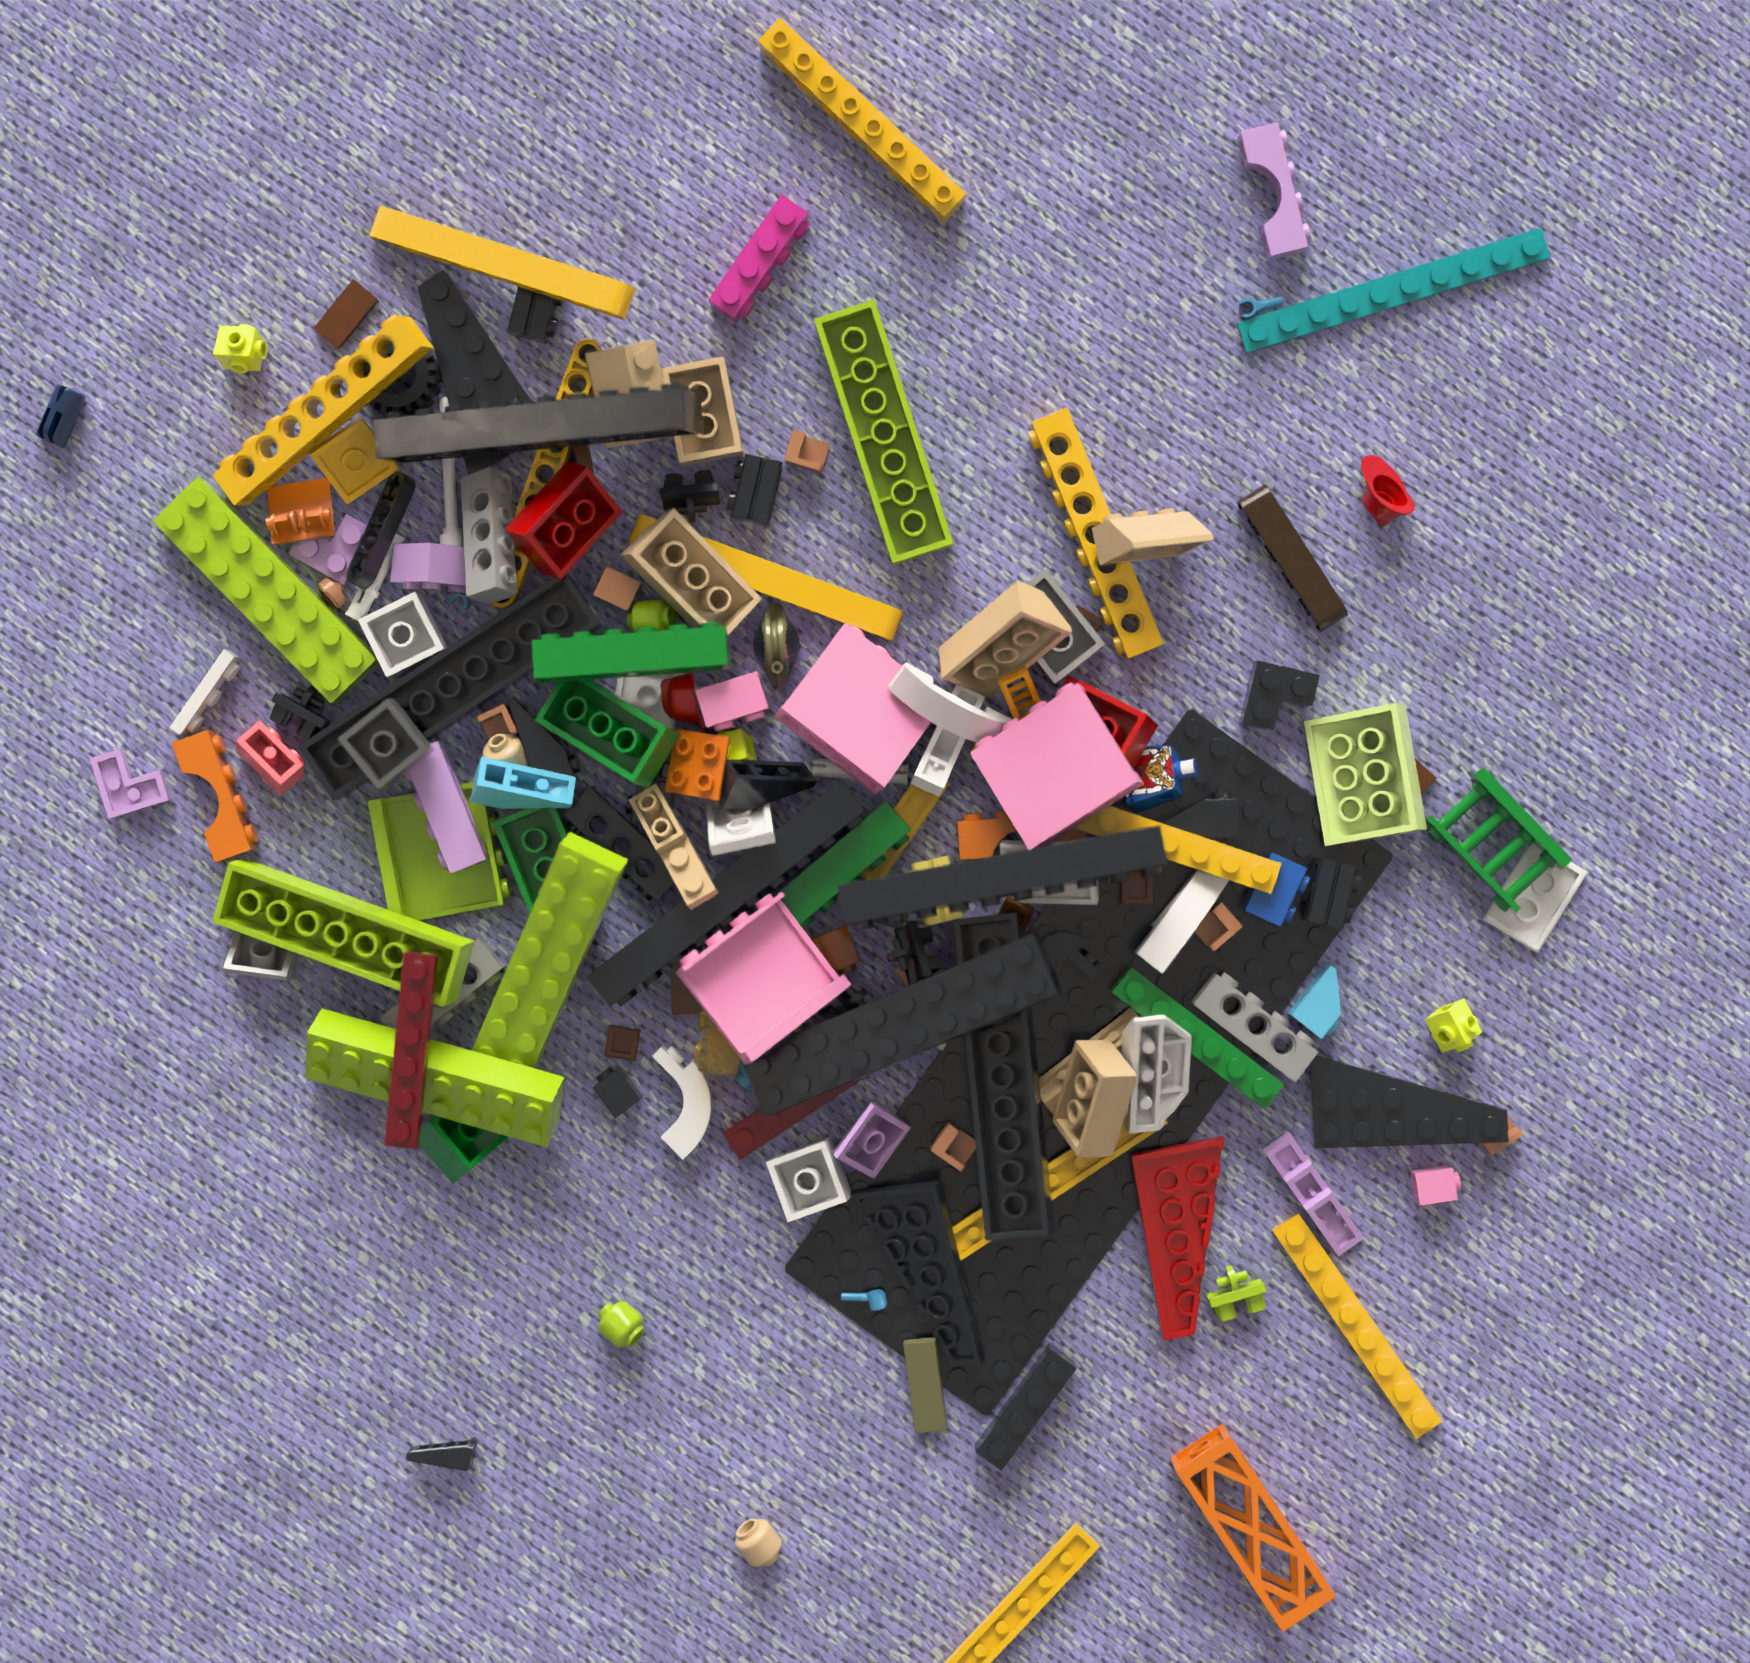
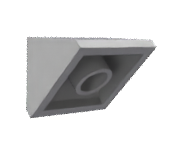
(260, 959)

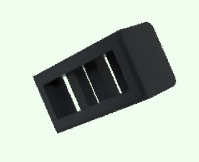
(451, 1455)

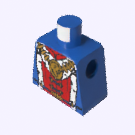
(1162, 777)

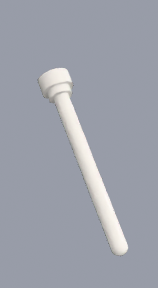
(452, 534)

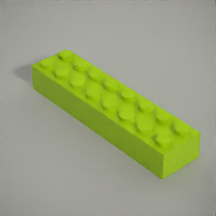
(883, 432)
(267, 590)
(336, 927)
(550, 951)
(458, 1081)

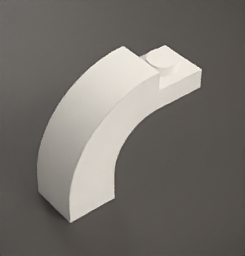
(943, 750)
(697, 1104)

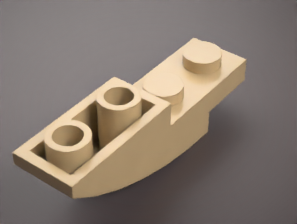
(673, 846)

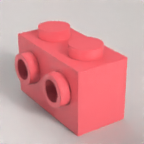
(270, 757)

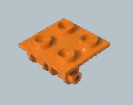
(300, 511)
(697, 765)

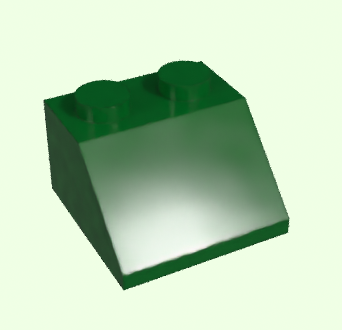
(457, 1145)

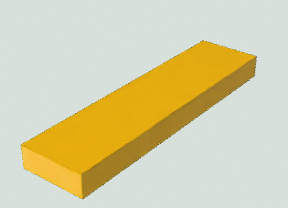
(914, 809)

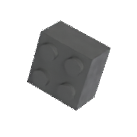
(386, 744)

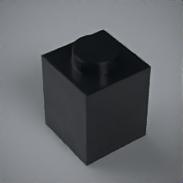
(616, 1091)

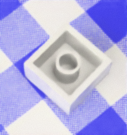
(403, 635)
(809, 1179)

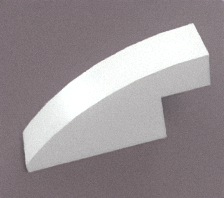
(1180, 918)

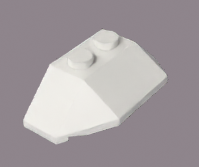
(1161, 1059)

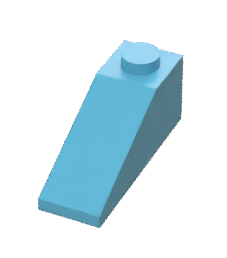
(519, 786)

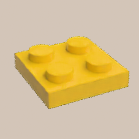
(351, 460)

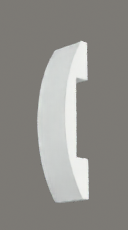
(943, 708)

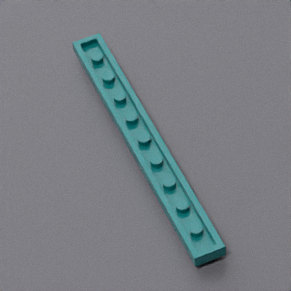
(1393, 290)

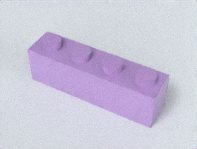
(447, 811)

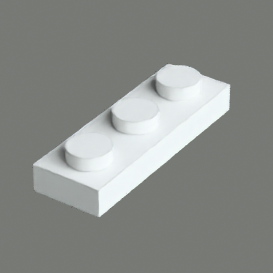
(206, 693)

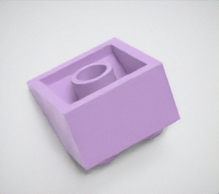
(871, 1139)

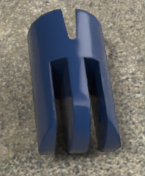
(60, 415)

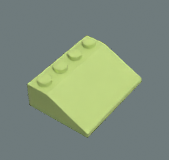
(1365, 774)

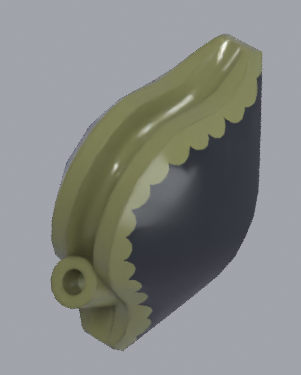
(776, 644)

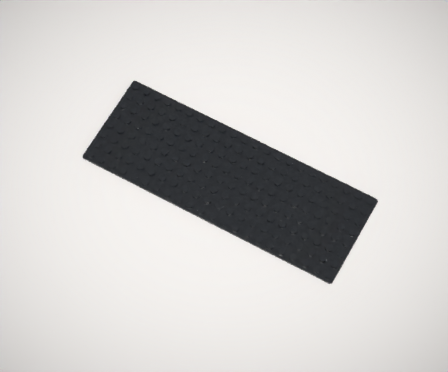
(1028, 1282)

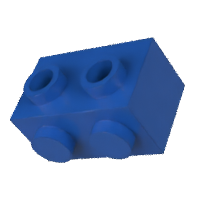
(1278, 906)

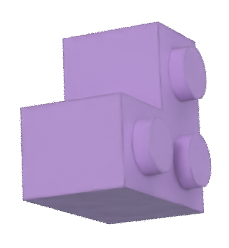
(429, 567)

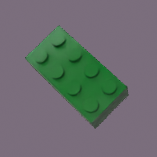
(608, 729)
(530, 845)

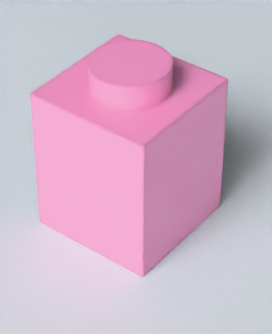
(1435, 1184)

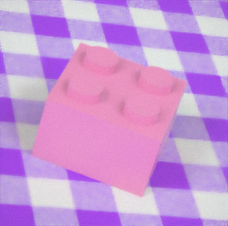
(733, 701)

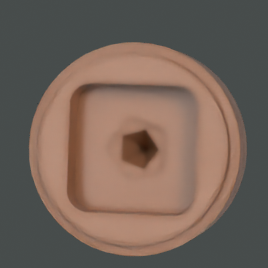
(332, 593)

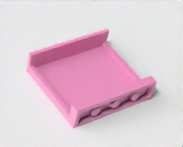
(850, 711)
(1055, 767)
(760, 978)

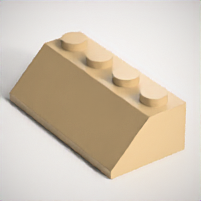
(690, 573)
(1002, 638)

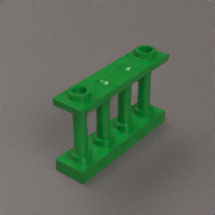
(1528, 833)

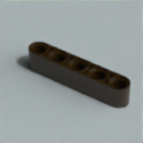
(1294, 558)

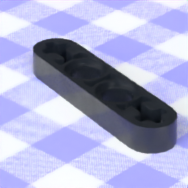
(381, 530)

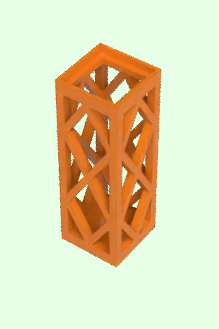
(1202, 1457)

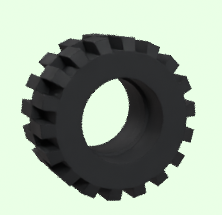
(418, 395)

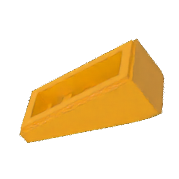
(1011, 677)

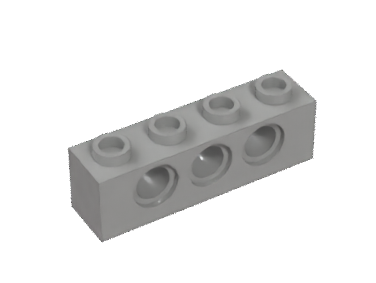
(487, 546)
(488, 972)
(1291, 1061)

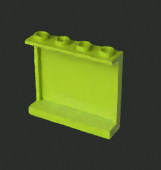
(411, 869)

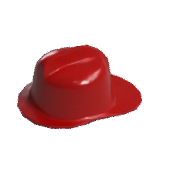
(1385, 492)
(679, 699)

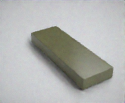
(925, 1385)

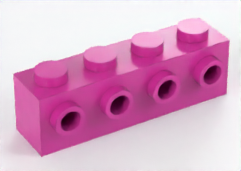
(759, 258)

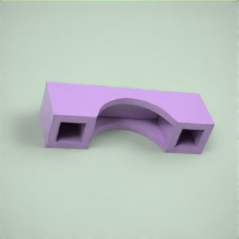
(1264, 152)

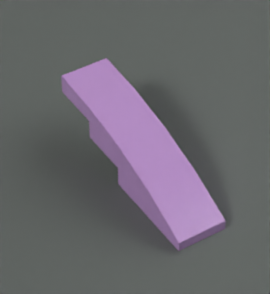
(1313, 1193)

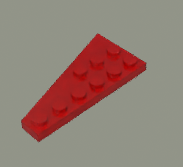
(1176, 1214)

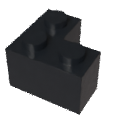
(1271, 685)

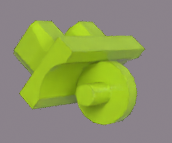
(1250, 1291)

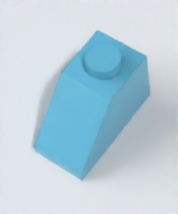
(1319, 1004)

